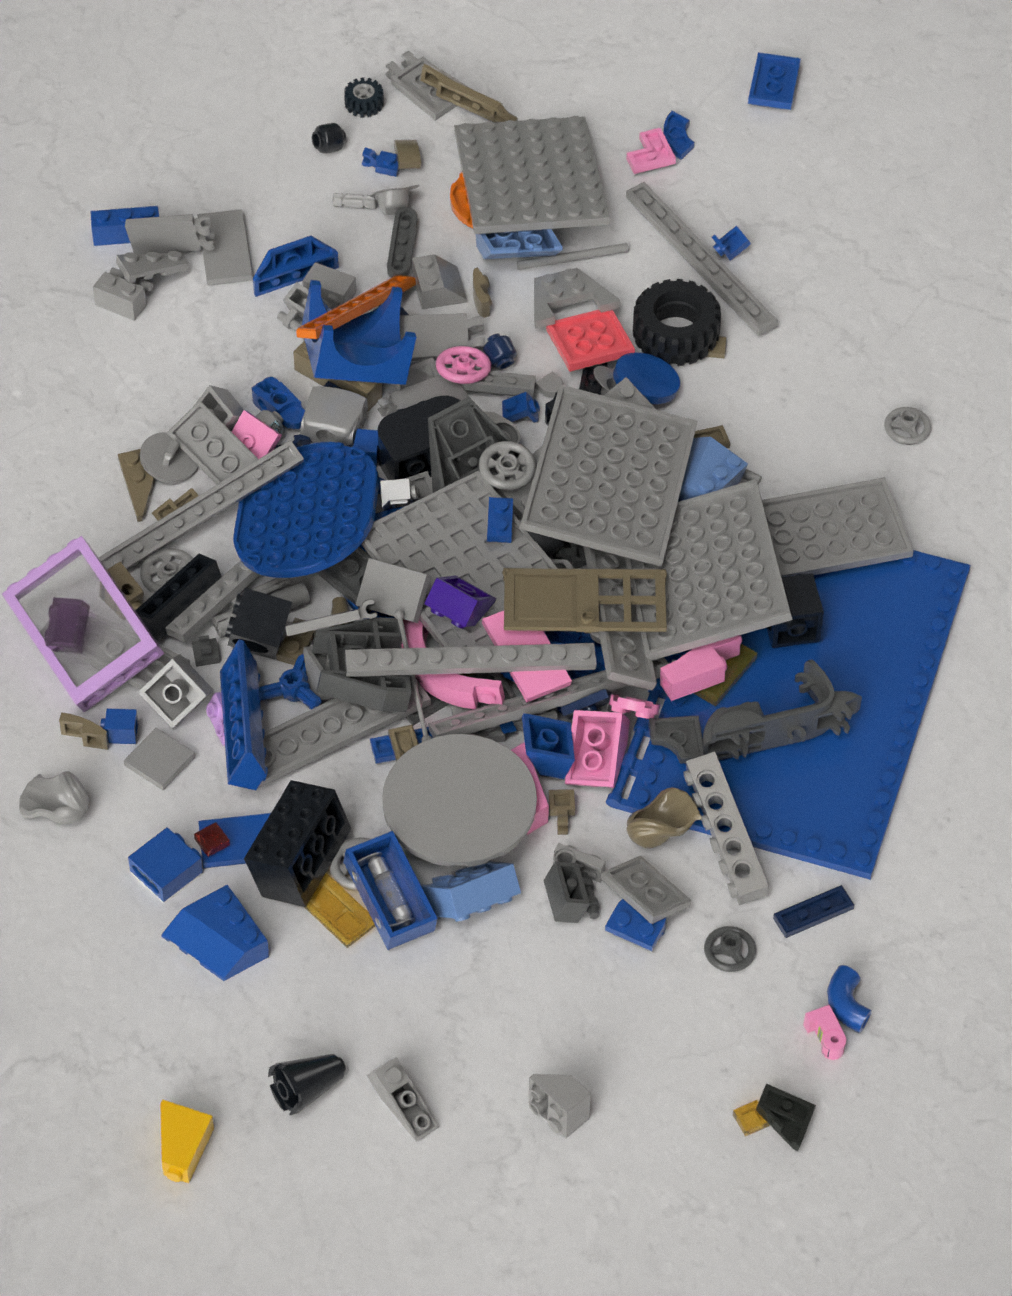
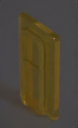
(339, 912)

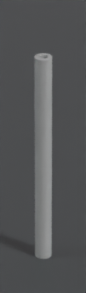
(572, 256)

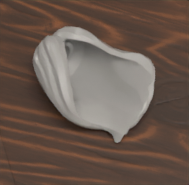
(56, 798)

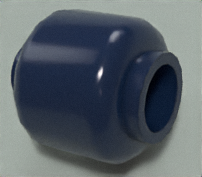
(500, 351)

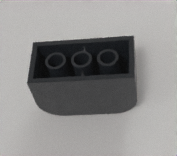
(405, 438)

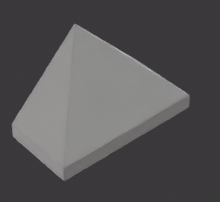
(419, 372)

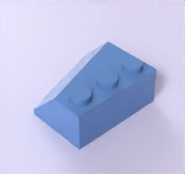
(518, 244)
(710, 468)
(472, 890)

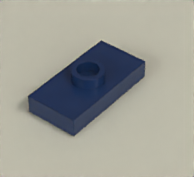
(588, 703)

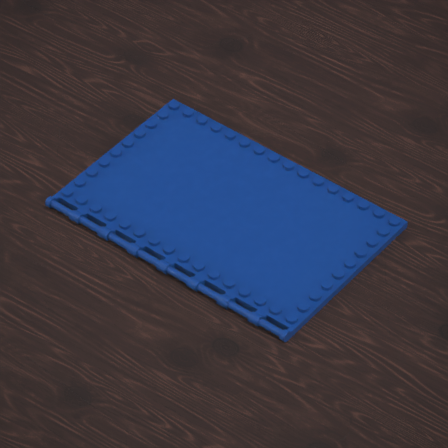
(833, 792)

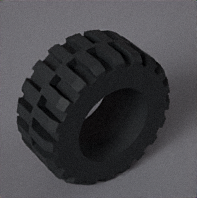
(679, 300)

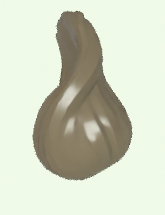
(665, 817)

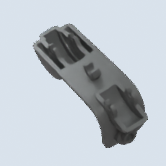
(747, 730)

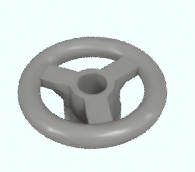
(907, 422)

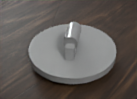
(165, 459)

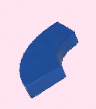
(675, 134)

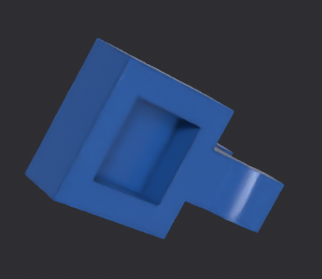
(385, 163)

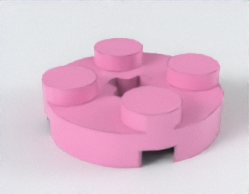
(643, 708)

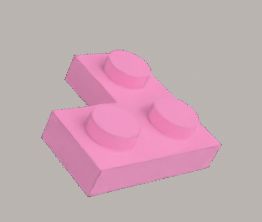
(655, 154)

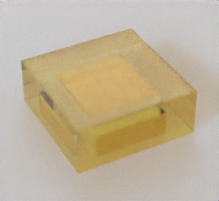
(749, 1119)

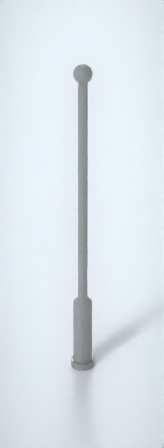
(399, 615)

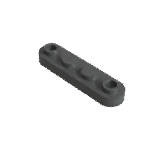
(402, 242)

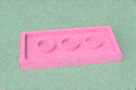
(530, 683)

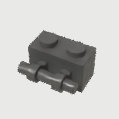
(570, 893)

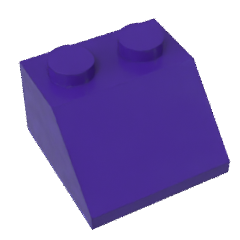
(458, 601)

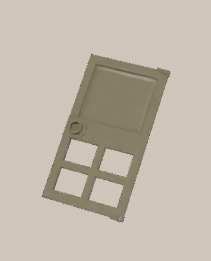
(571, 600)

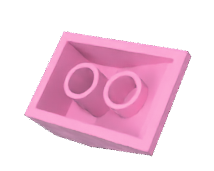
(598, 748)

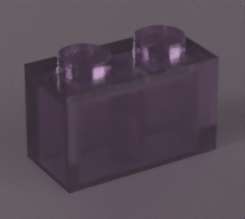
(67, 625)

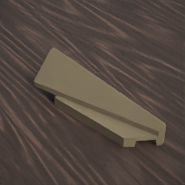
(463, 96)

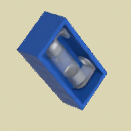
(390, 890)

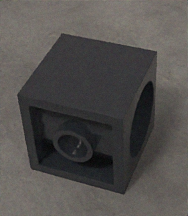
(805, 612)
(258, 622)

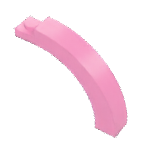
(453, 688)

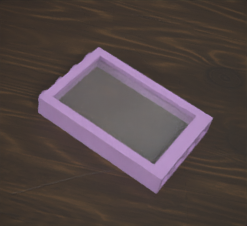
(115, 636)

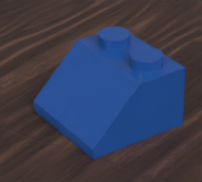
(548, 745)

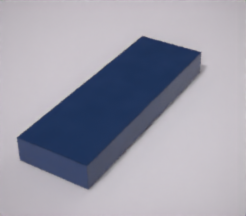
(813, 911)

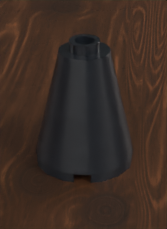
(304, 1080)

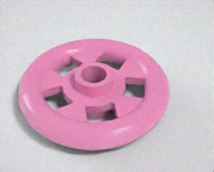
(463, 365)

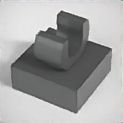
(205, 651)

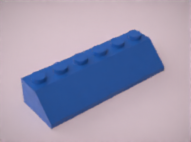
(243, 719)

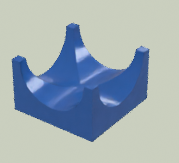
(362, 348)

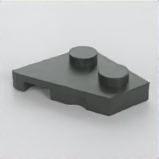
(785, 1114)

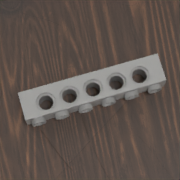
(709, 769)

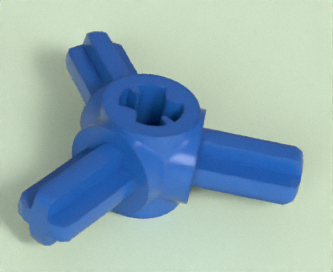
(293, 686)

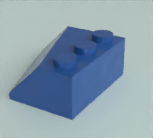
(218, 934)

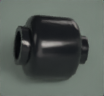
(328, 137)

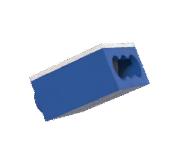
(166, 864)

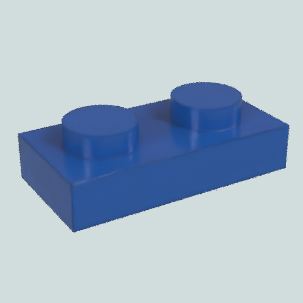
(500, 520)

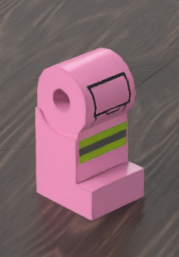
(827, 1030)

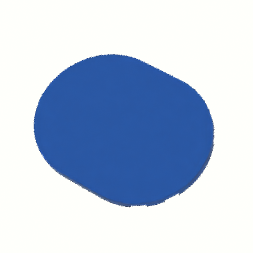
(309, 513)

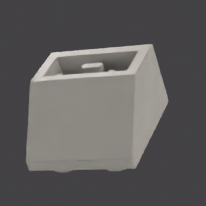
(559, 1101)

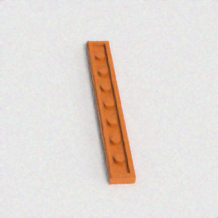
(354, 307)

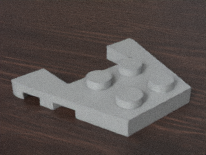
(565, 289)

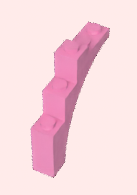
(699, 668)

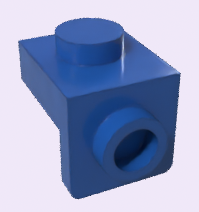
(731, 243)
(520, 407)

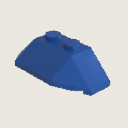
(291, 263)

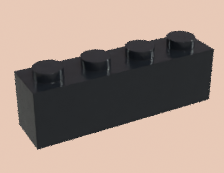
(178, 594)

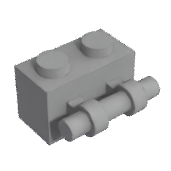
(119, 296)
(296, 303)

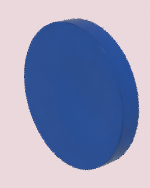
(650, 375)

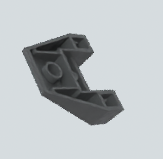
(458, 440)

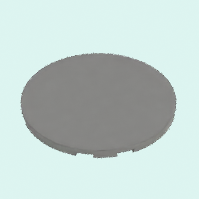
(459, 800)

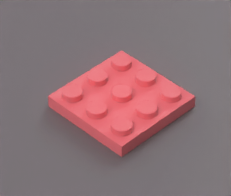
(590, 339)

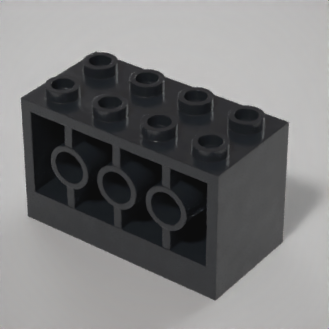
(298, 843)

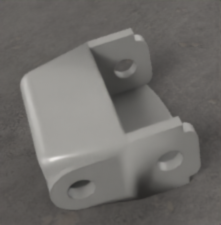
(333, 415)

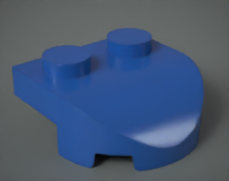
(633, 927)

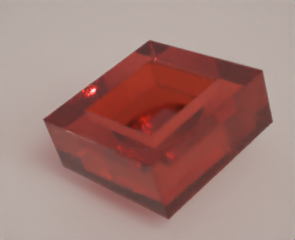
(211, 839)

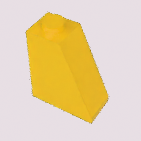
(183, 1139)

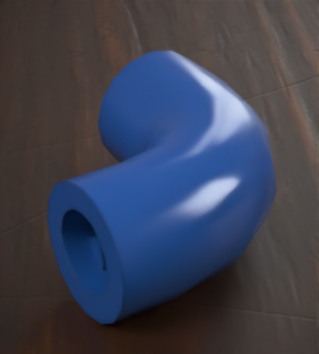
(843, 1003)

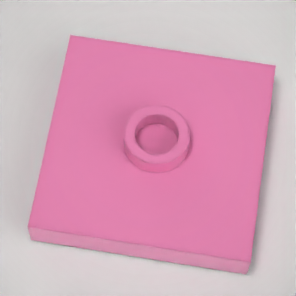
(256, 434)

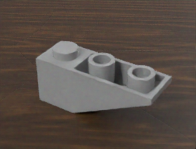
(402, 1098)

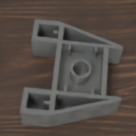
(376, 692)

